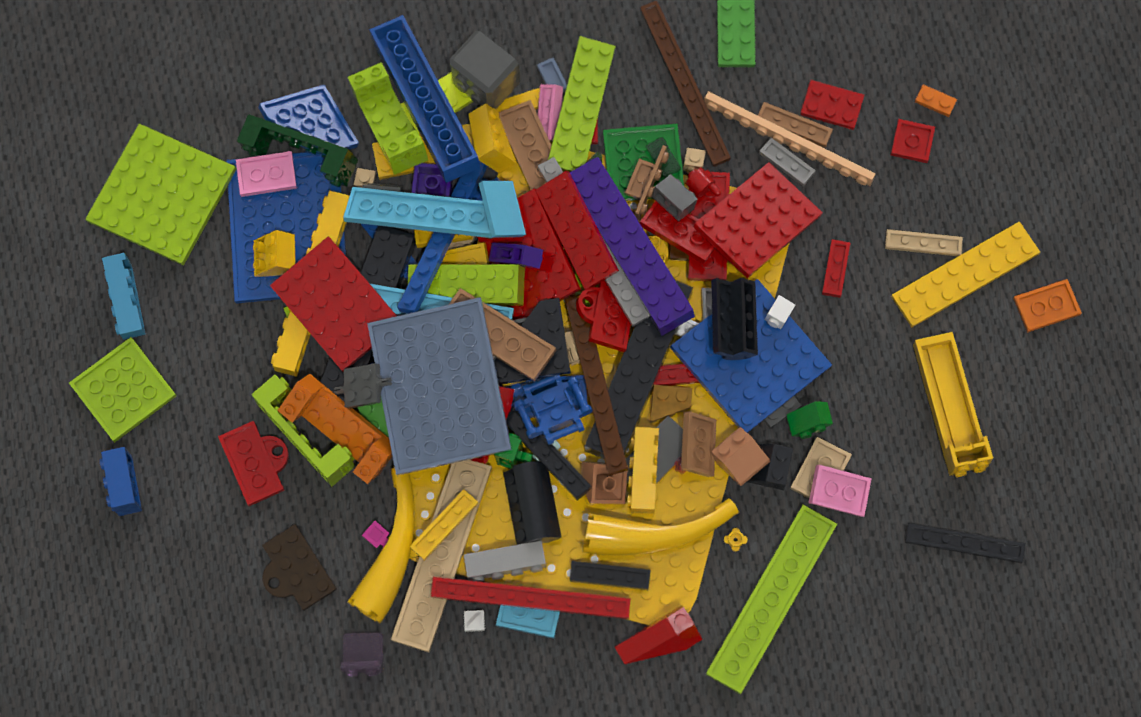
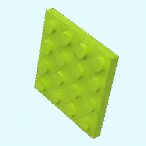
(122, 389)

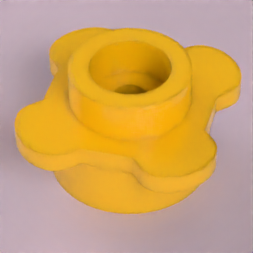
(735, 544)

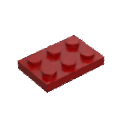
(832, 104)

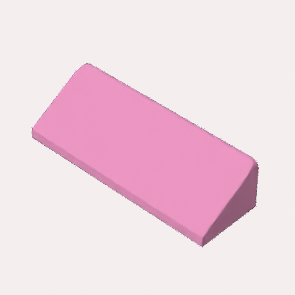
(549, 107)

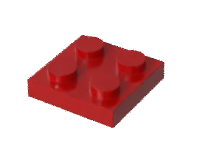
(913, 141)

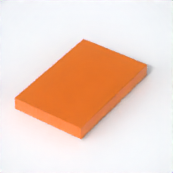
(1047, 305)

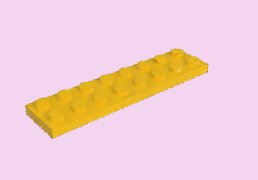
(965, 274)

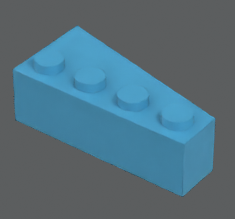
(124, 296)

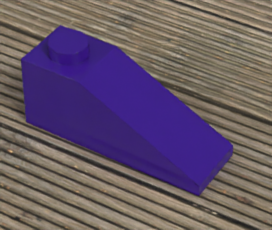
(516, 255)

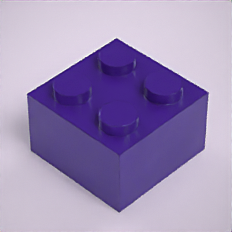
(429, 181)

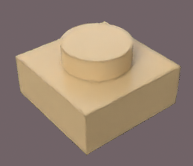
(364, 176)

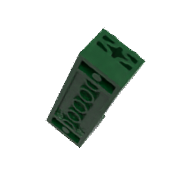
(259, 133)

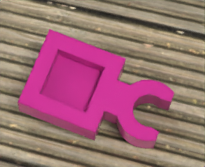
(376, 535)

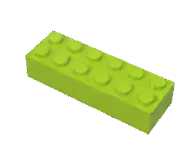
(493, 283)

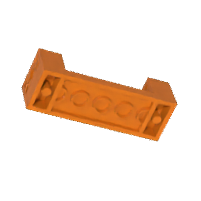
(340, 424)

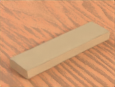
(923, 243)

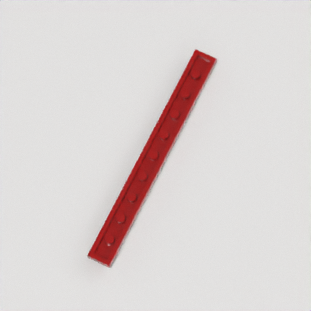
(530, 598)

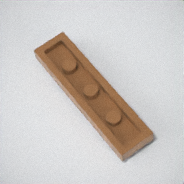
(796, 124)

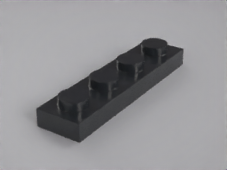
(610, 575)

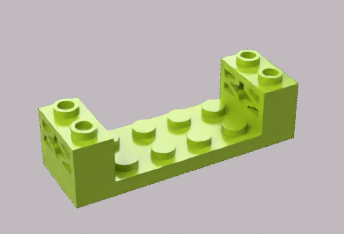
(387, 119)
(332, 465)

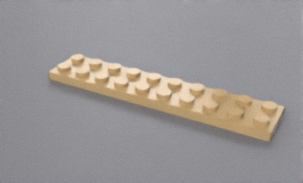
(420, 612)

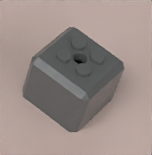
(484, 70)

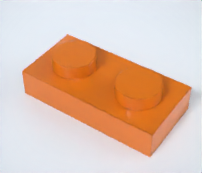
(935, 100)

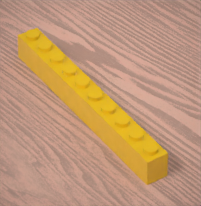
(295, 336)

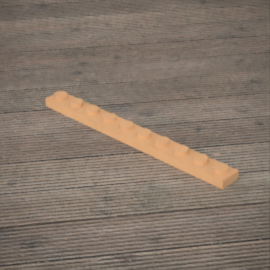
(786, 137)

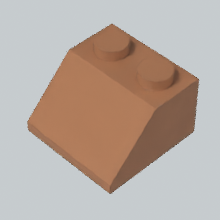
(740, 456)

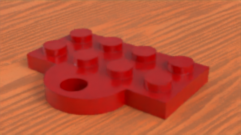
(606, 317)
(254, 461)

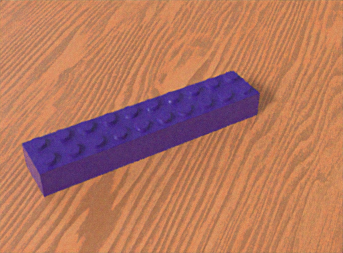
(632, 248)

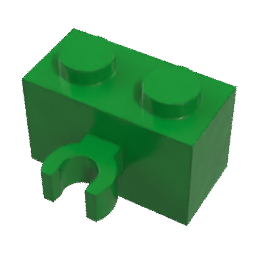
(809, 419)
(512, 457)

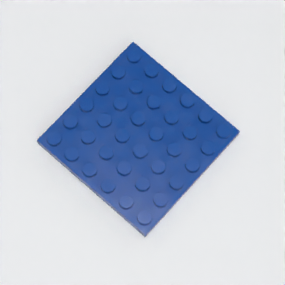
(757, 385)

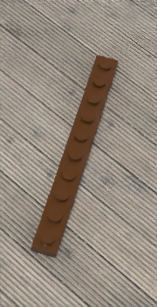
(685, 83)
(597, 391)

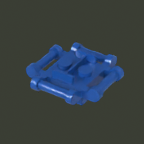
(553, 408)

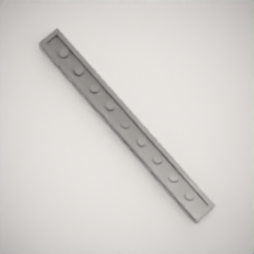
(617, 282)

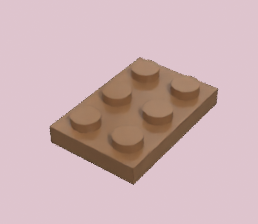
(697, 444)

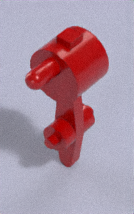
(701, 182)

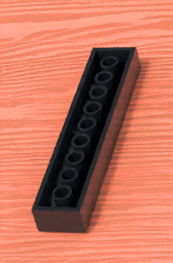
(383, 267)
(635, 379)

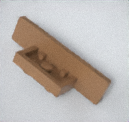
(643, 180)

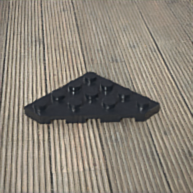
(548, 325)

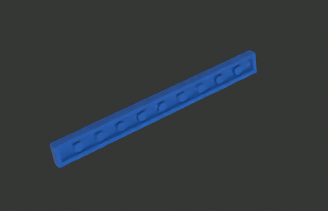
(436, 249)

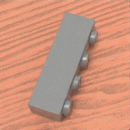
(504, 561)

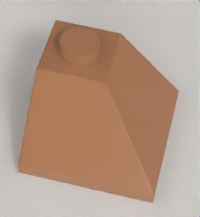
(605, 488)

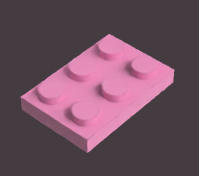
(266, 174)
(840, 490)

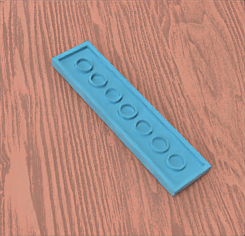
(417, 212)

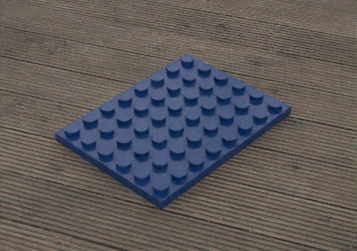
(286, 211)

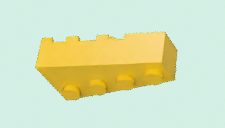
(644, 470)

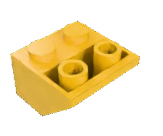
(274, 254)

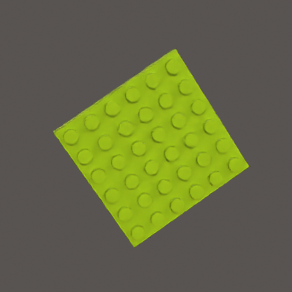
(161, 194)

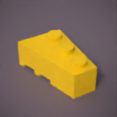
(490, 139)

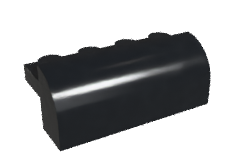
(734, 318)
(532, 503)

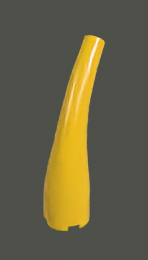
(625, 537)
(383, 580)

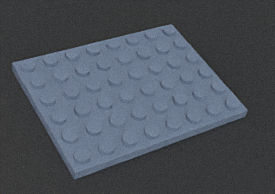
(443, 386)

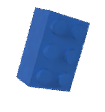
(120, 481)

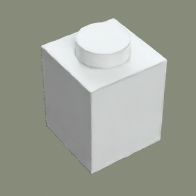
(779, 312)

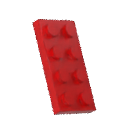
(677, 233)

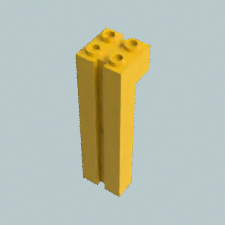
(952, 405)

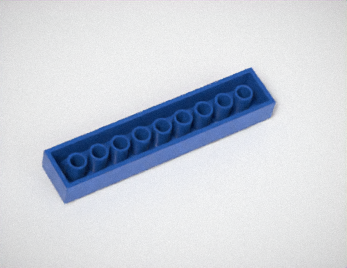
(425, 99)

